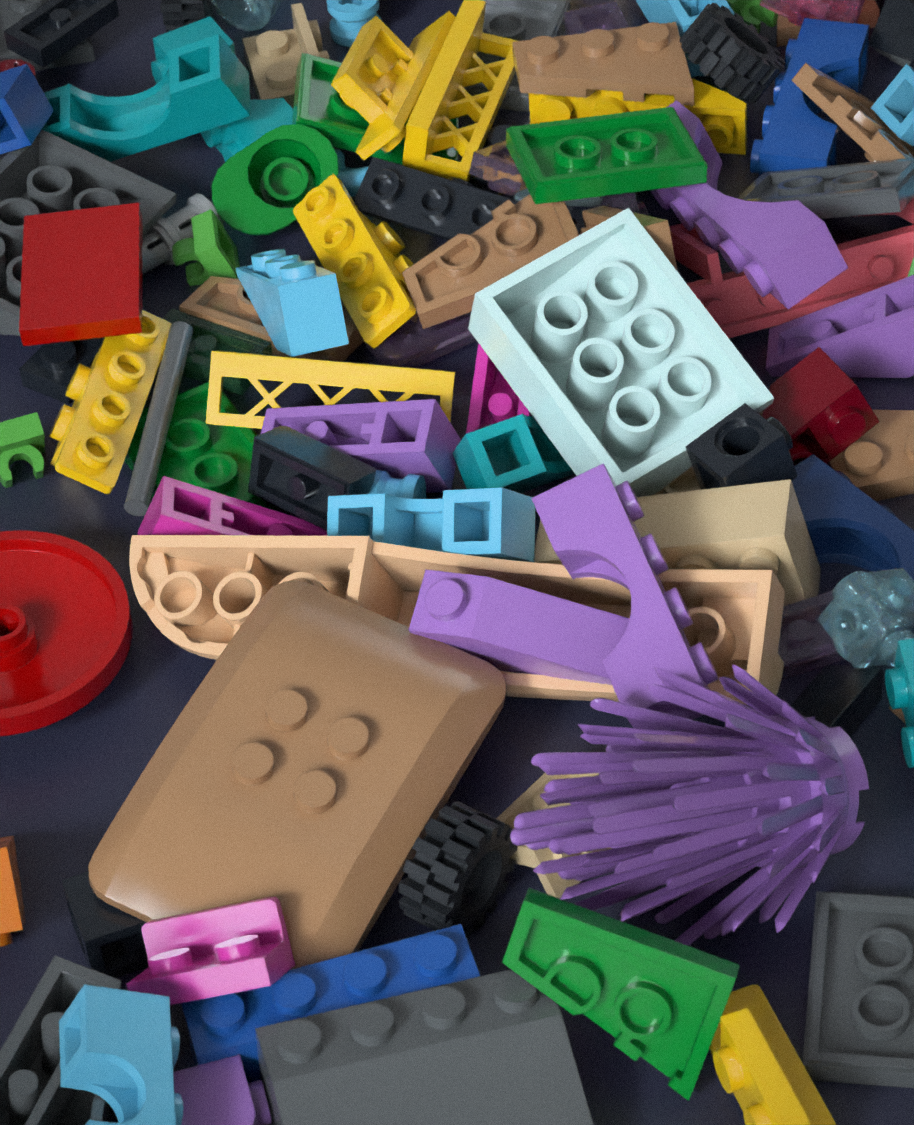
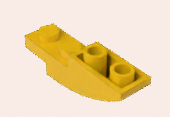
(718, 111)

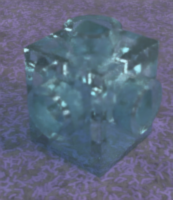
(870, 616)

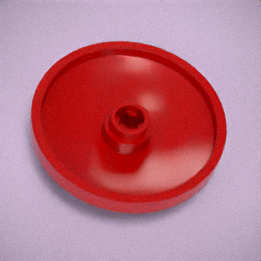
(60, 628)

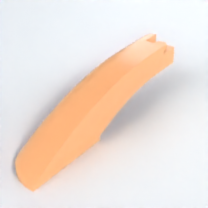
(209, 584)

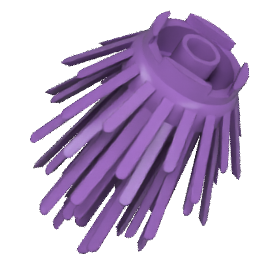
(741, 798)

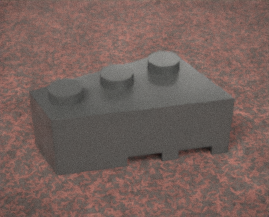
(31, 1054)

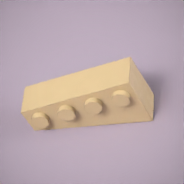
(728, 530)

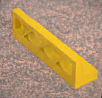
(446, 98)
(316, 373)

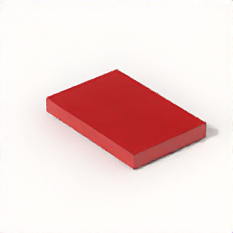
(81, 274)

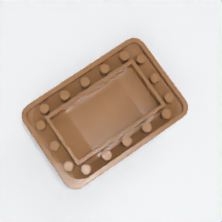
(301, 772)

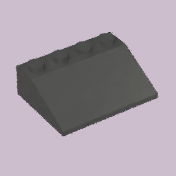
(60, 178)
(427, 1057)

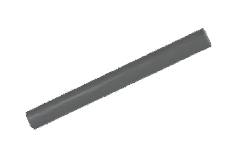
(158, 419)

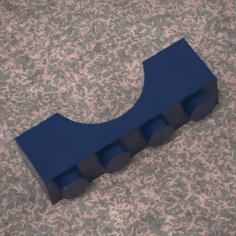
(848, 523)

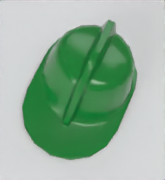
(270, 177)

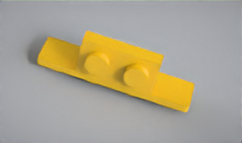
(386, 78)
(361, 256)
(107, 405)
(762, 1065)

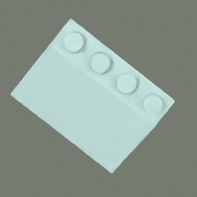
(614, 354)

